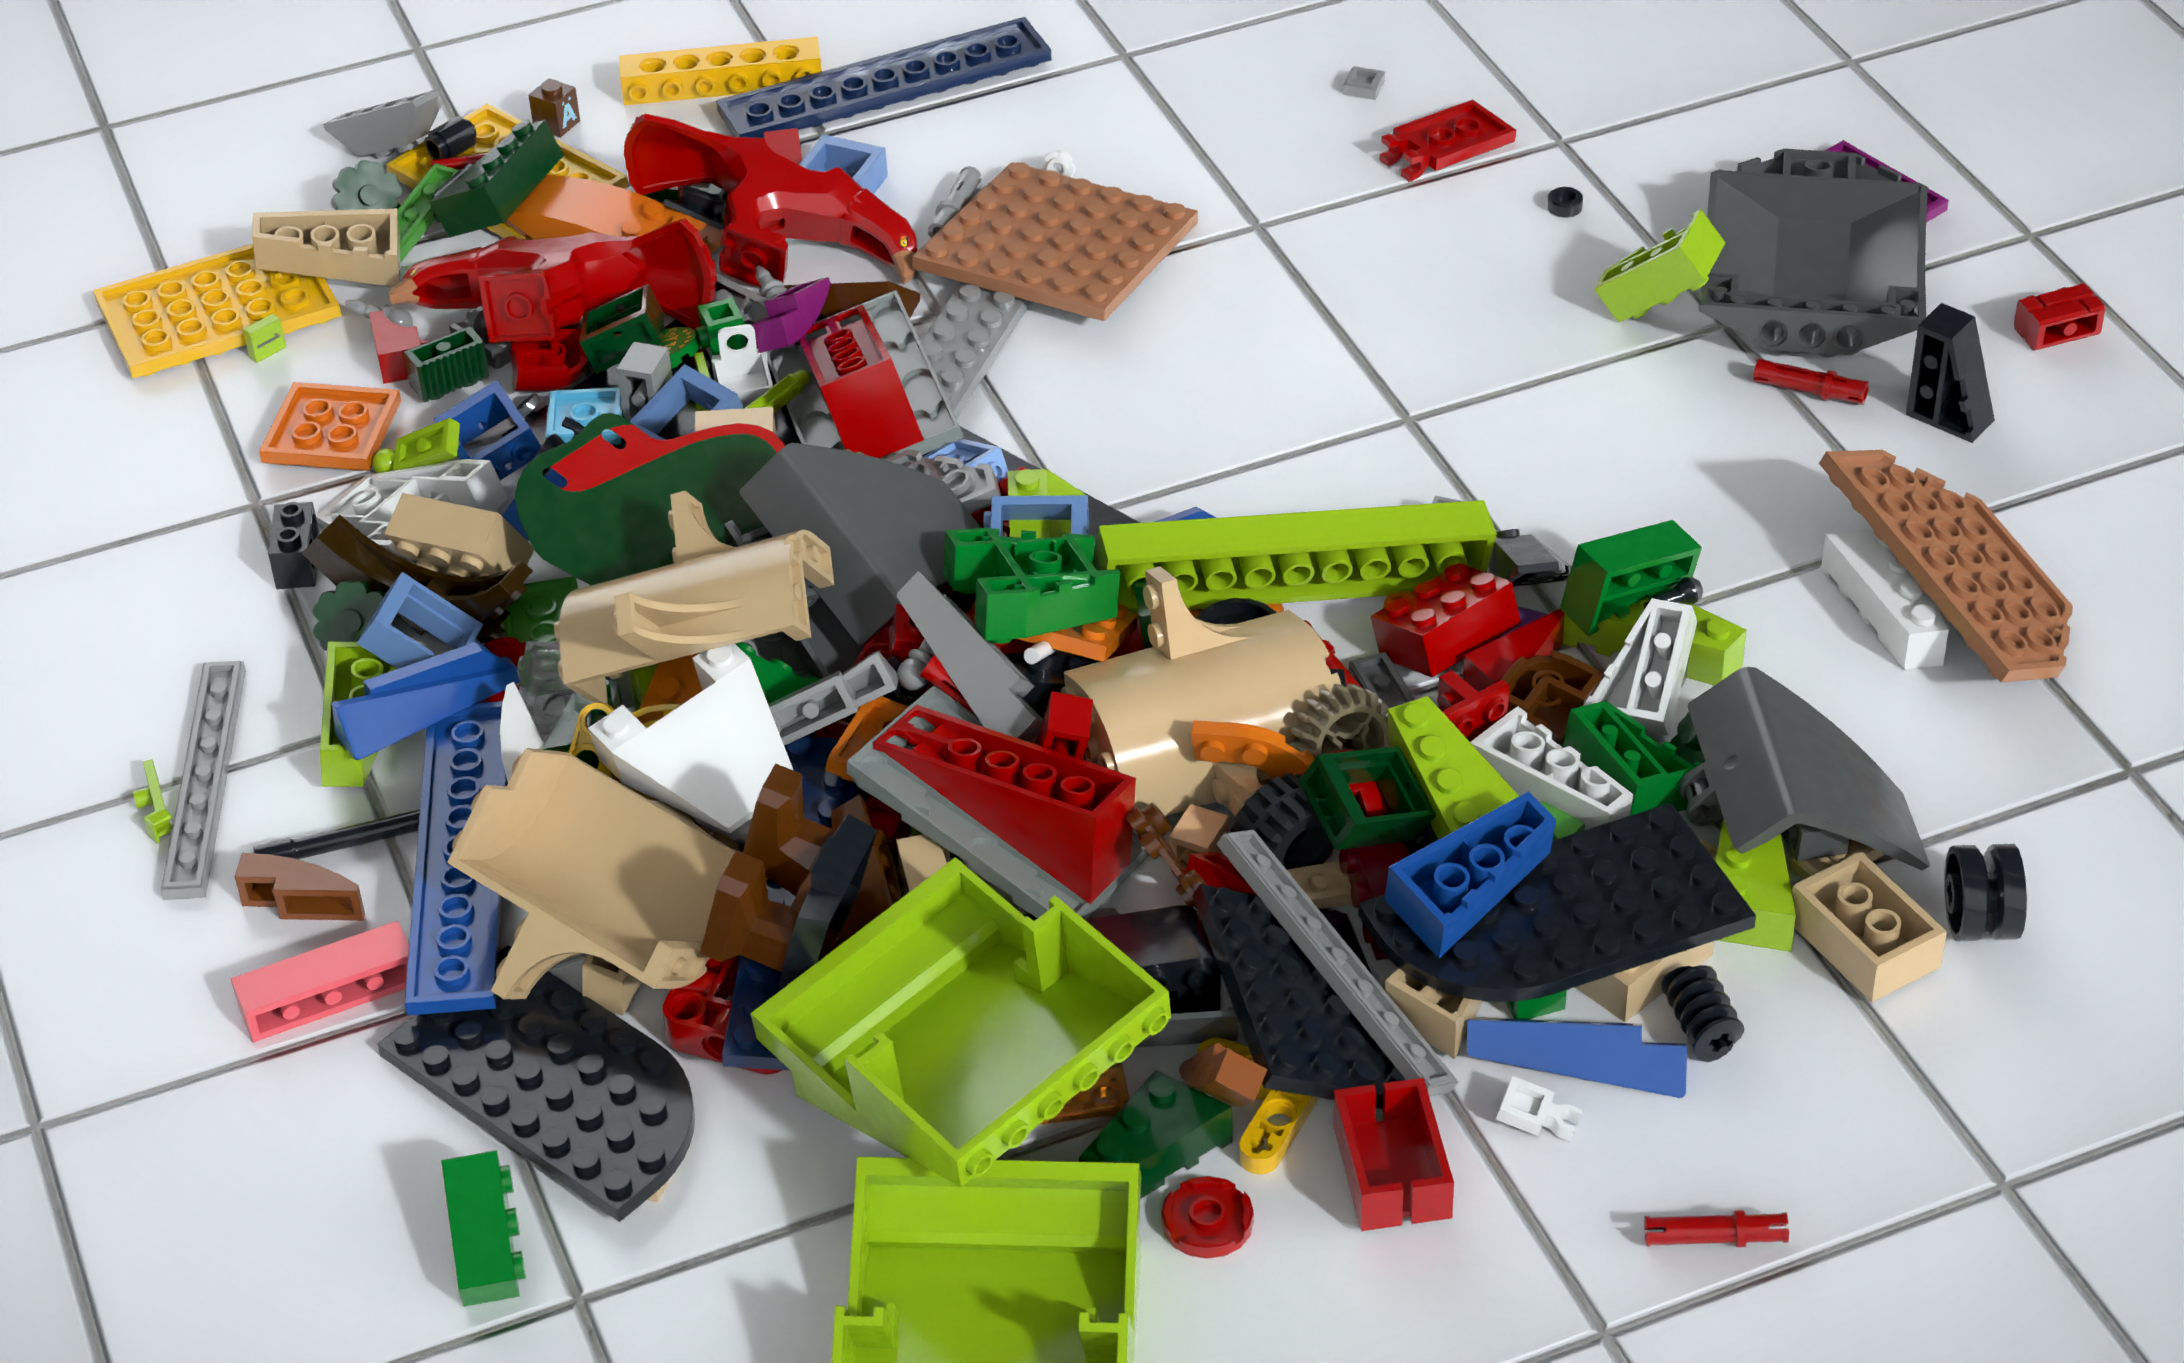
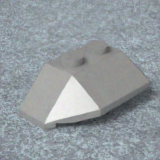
(387, 125)

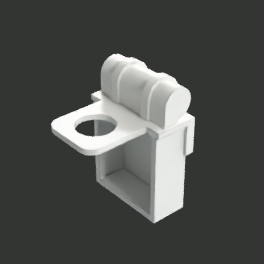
(743, 369)

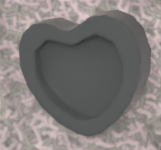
(527, 406)

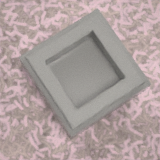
(1364, 82)

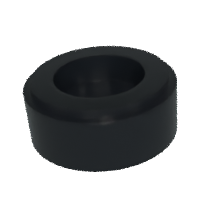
(1565, 202)

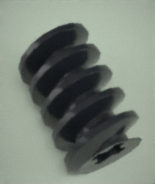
(1703, 1011)

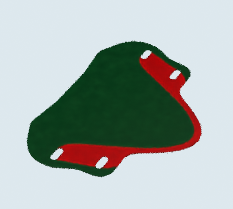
(618, 500)

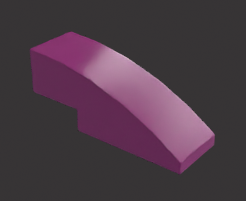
(791, 314)

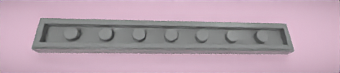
(203, 781)
(1336, 961)

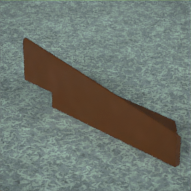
(880, 881)

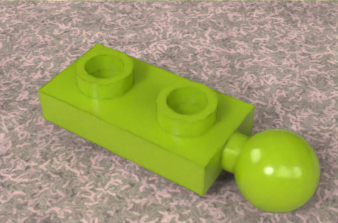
(420, 448)

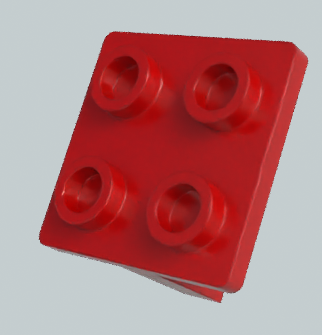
(1469, 709)

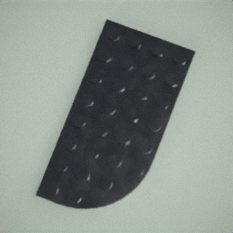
(1581, 914)
(560, 1088)

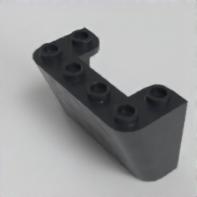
(1172, 950)

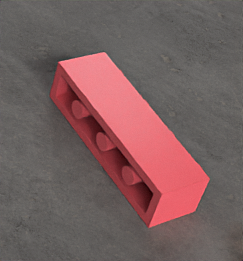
(323, 981)

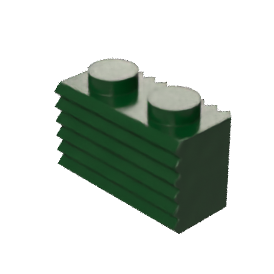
(446, 364)

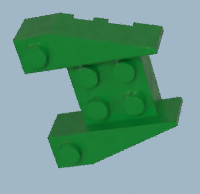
(1029, 582)

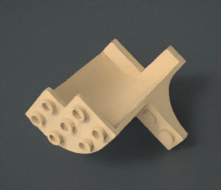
(697, 604)
(1199, 672)
(593, 873)

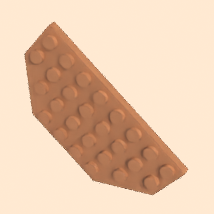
(1961, 562)

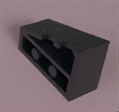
(1950, 375)

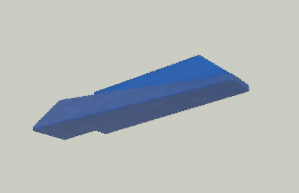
(419, 697)
(1583, 1050)

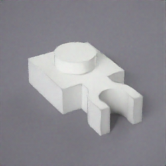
(1531, 1107)

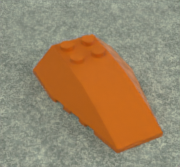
(579, 206)

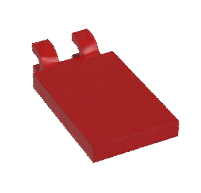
(1445, 138)

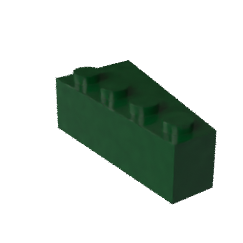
(498, 181)

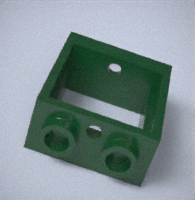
(611, 332)
(1338, 810)

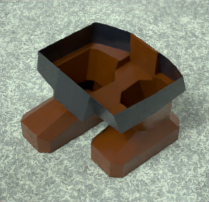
(804, 858)

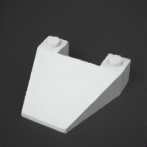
(374, 498)
(706, 752)

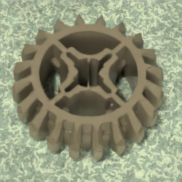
(1345, 713)

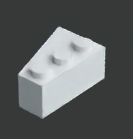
(1651, 666)

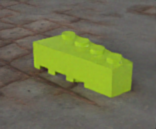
(1714, 652)
(346, 670)
(1446, 765)
(1765, 886)

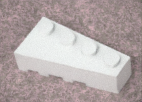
(1886, 598)
(1552, 774)

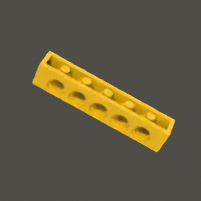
(715, 70)

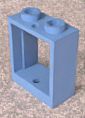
(859, 160)
(673, 396)
(1039, 508)
(425, 610)

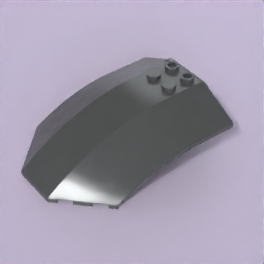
(1817, 252)

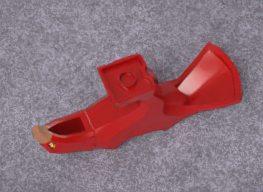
(766, 198)
(551, 282)

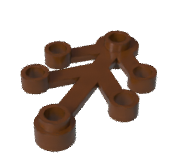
(1151, 827)

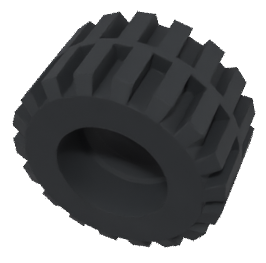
(1285, 823)

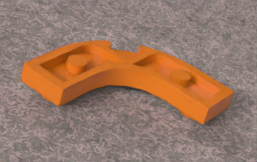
(1247, 746)

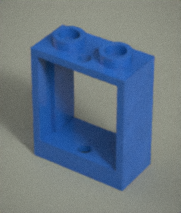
(481, 413)

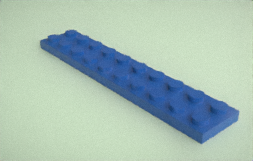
(453, 915)

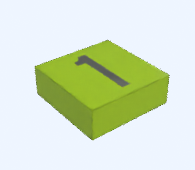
(264, 338)

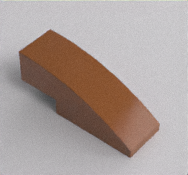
(297, 889)
(1224, 1075)

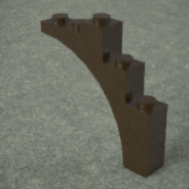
(349, 555)

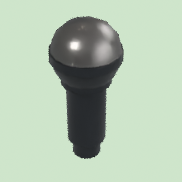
(1685, 592)

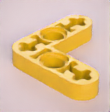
(1278, 1138)

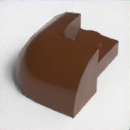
(1550, 688)

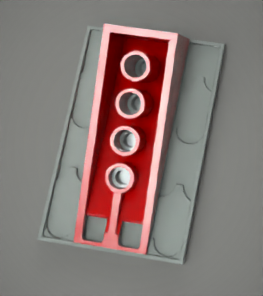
(867, 384)
(1006, 805)

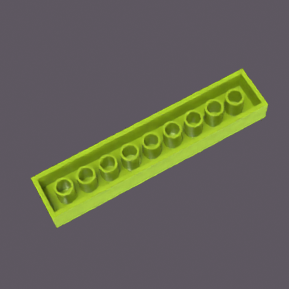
(1300, 552)

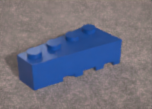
(1469, 871)

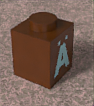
(556, 105)

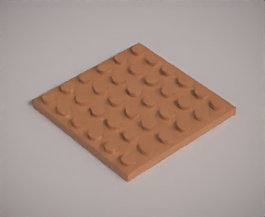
(1056, 240)

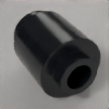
(450, 138)

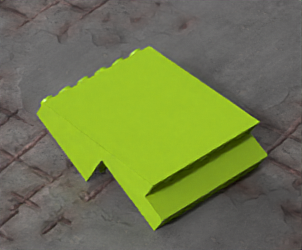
(959, 1022)
(992, 1271)

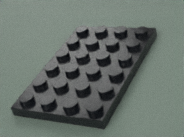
(1284, 1003)

